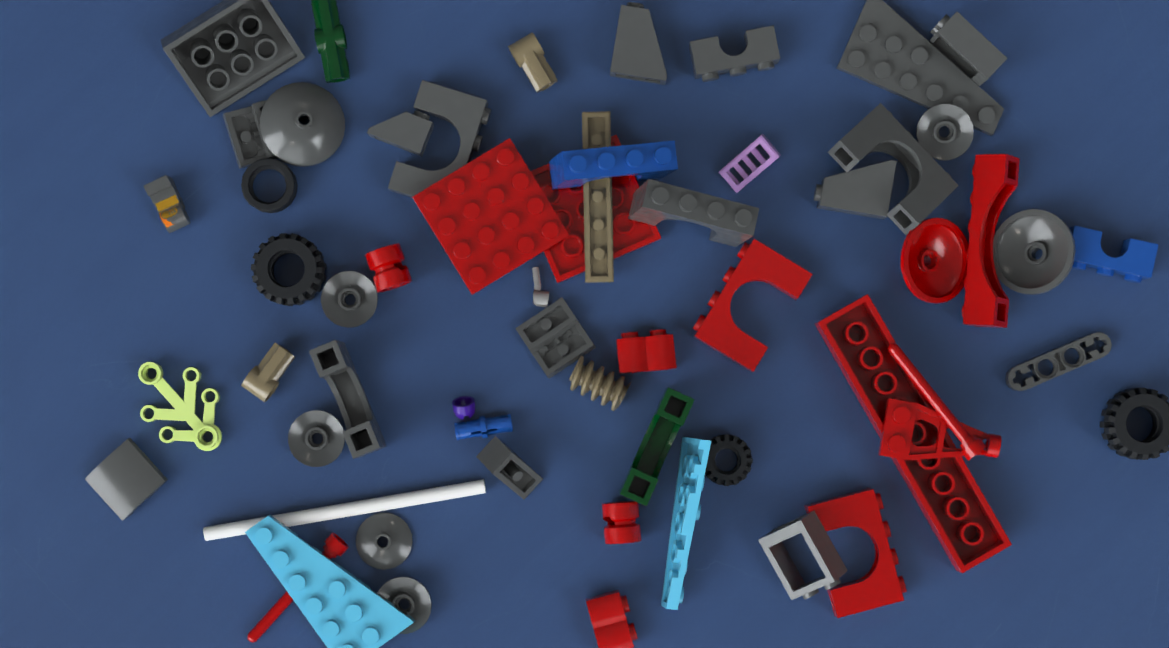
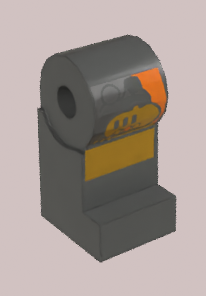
(168, 203)

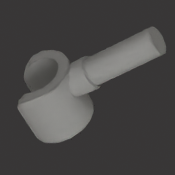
(540, 298)

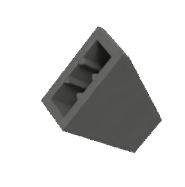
(636, 47)
(859, 191)

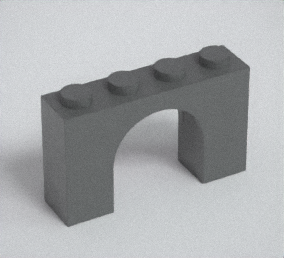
(464, 113)
(927, 179)
(728, 220)
(337, 368)

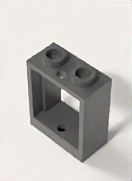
(966, 48)
(819, 544)

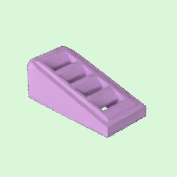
(731, 179)

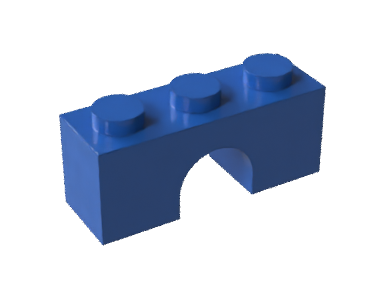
(1134, 260)

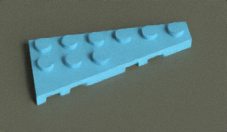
(686, 511)
(329, 596)

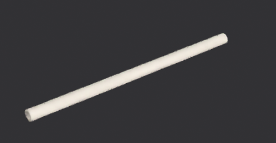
(352, 508)

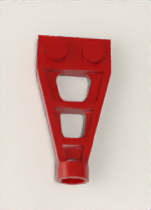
(899, 427)

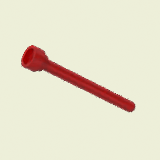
(970, 445)
(334, 546)

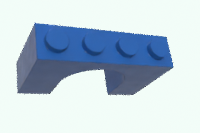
(642, 160)

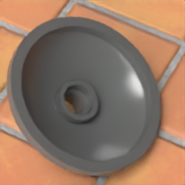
(300, 143)
(1016, 247)

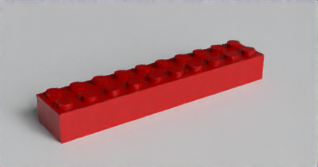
(939, 485)

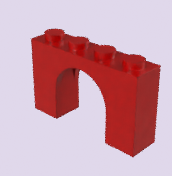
(756, 264)
(881, 583)

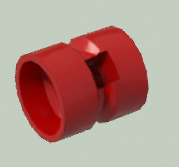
(388, 267)
(621, 522)

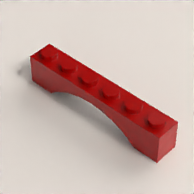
(992, 186)

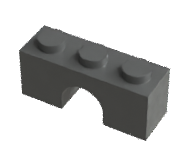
(711, 61)

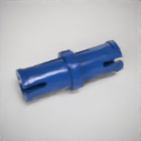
(483, 426)

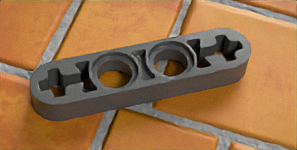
(1059, 365)

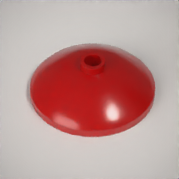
(934, 260)

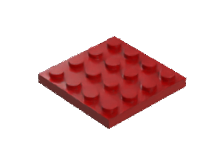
(490, 216)
(568, 255)

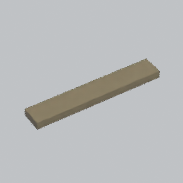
(598, 204)

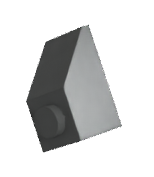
(405, 131)
(509, 467)

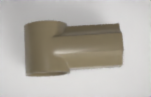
(530, 57)
(265, 377)

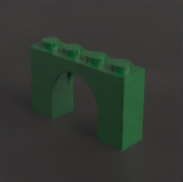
(655, 446)

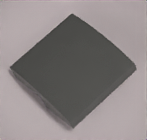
(245, 134)
(555, 338)
(126, 479)

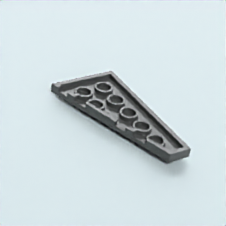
(903, 62)

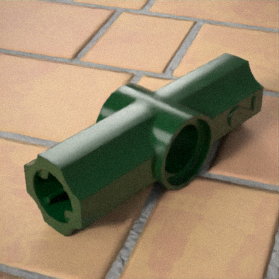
(330, 40)

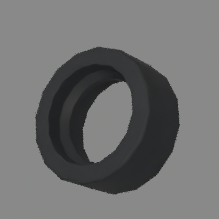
(248, 179)

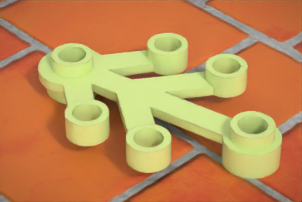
(184, 409)

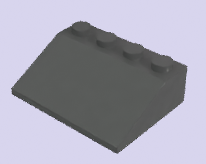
(231, 51)

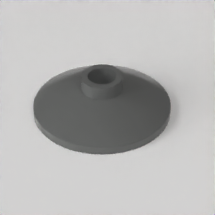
(959, 136)
(334, 299)
(301, 438)
(398, 537)
(415, 593)

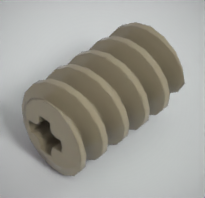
(598, 383)

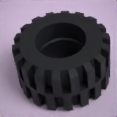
(268, 256)
(1115, 423)

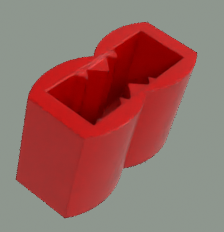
(645, 353)
(610, 621)

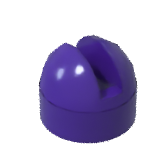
(464, 406)

